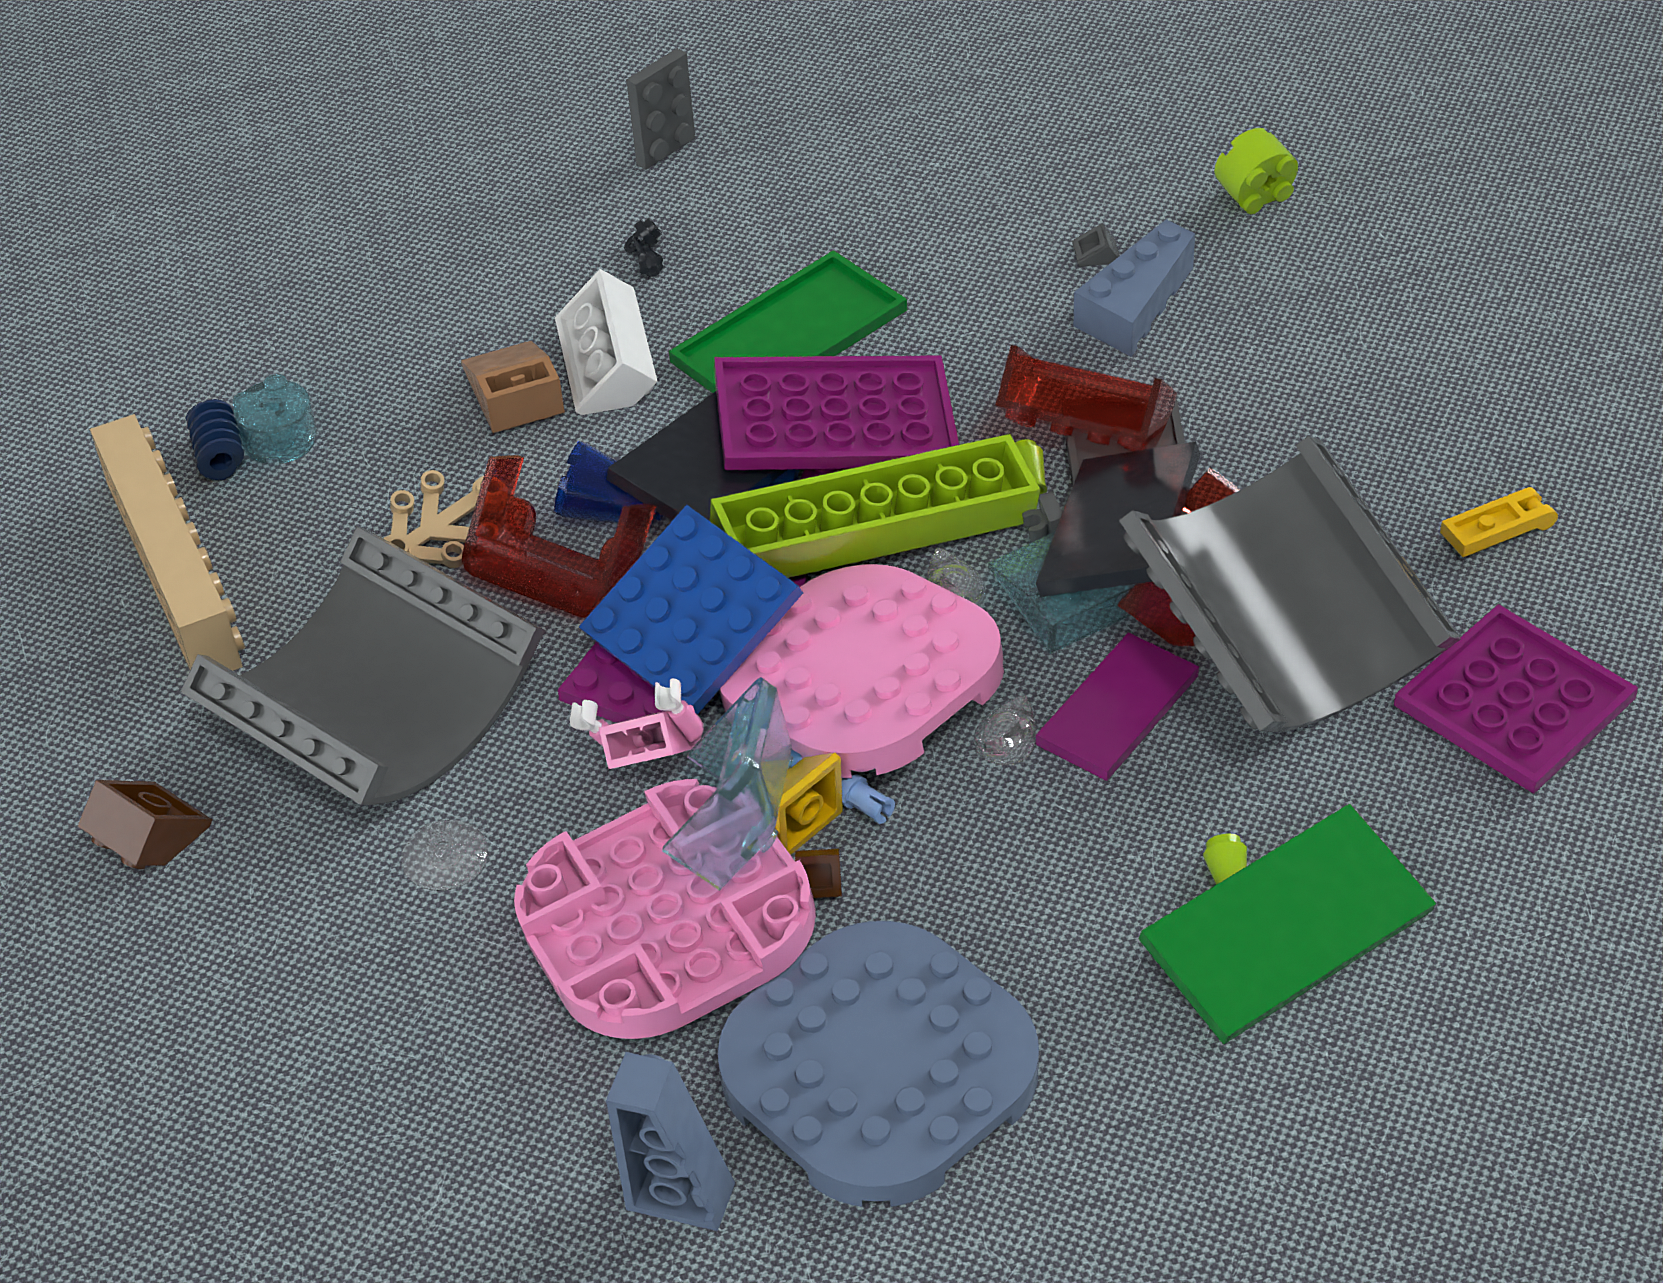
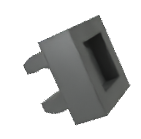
(1043, 521)

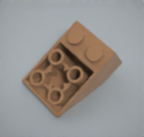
(515, 385)

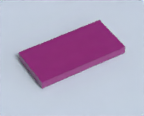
(1117, 706)

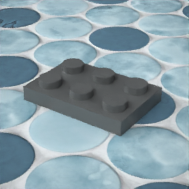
(661, 108)

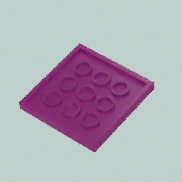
(1516, 698)

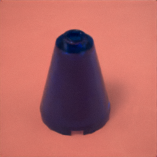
(587, 493)

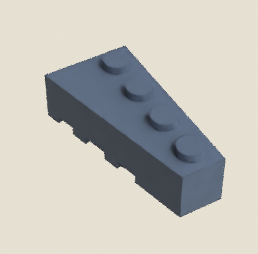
(1134, 287)

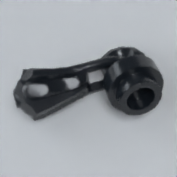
(649, 261)

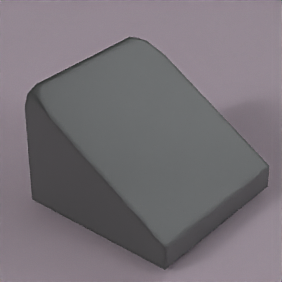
(1095, 247)

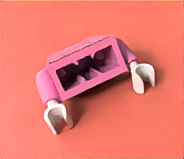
(646, 736)

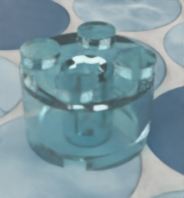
(275, 420)

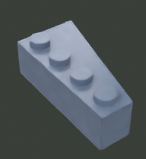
(664, 1147)

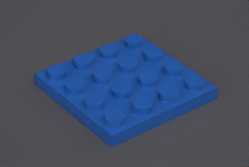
(691, 608)

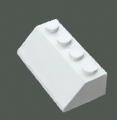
(605, 346)

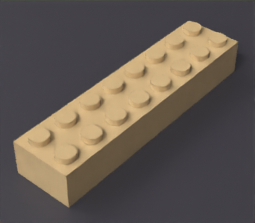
(167, 543)

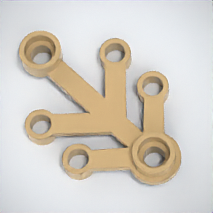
(432, 525)

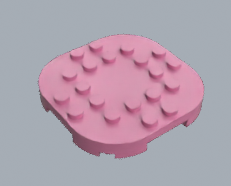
(873, 665)
(645, 940)

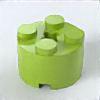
(1257, 170)

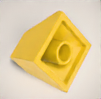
(809, 799)

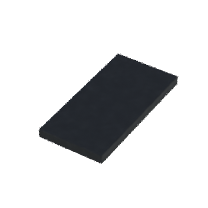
(685, 465)
(1089, 539)

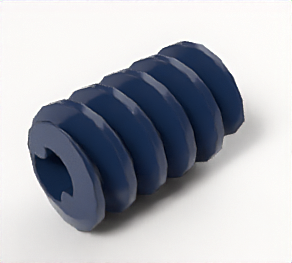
(215, 439)

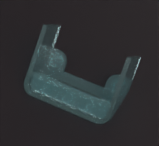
(750, 759)

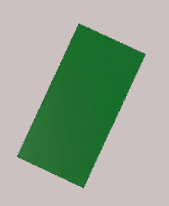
(803, 316)
(1286, 923)

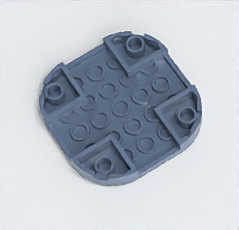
(878, 1061)

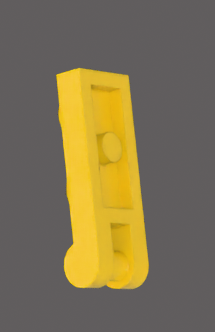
(1498, 521)

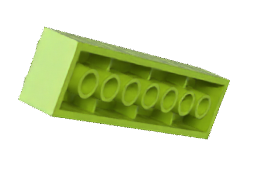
(882, 507)

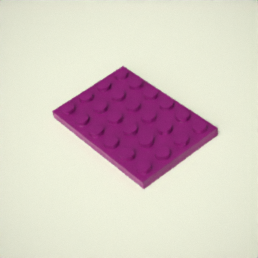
(831, 410)

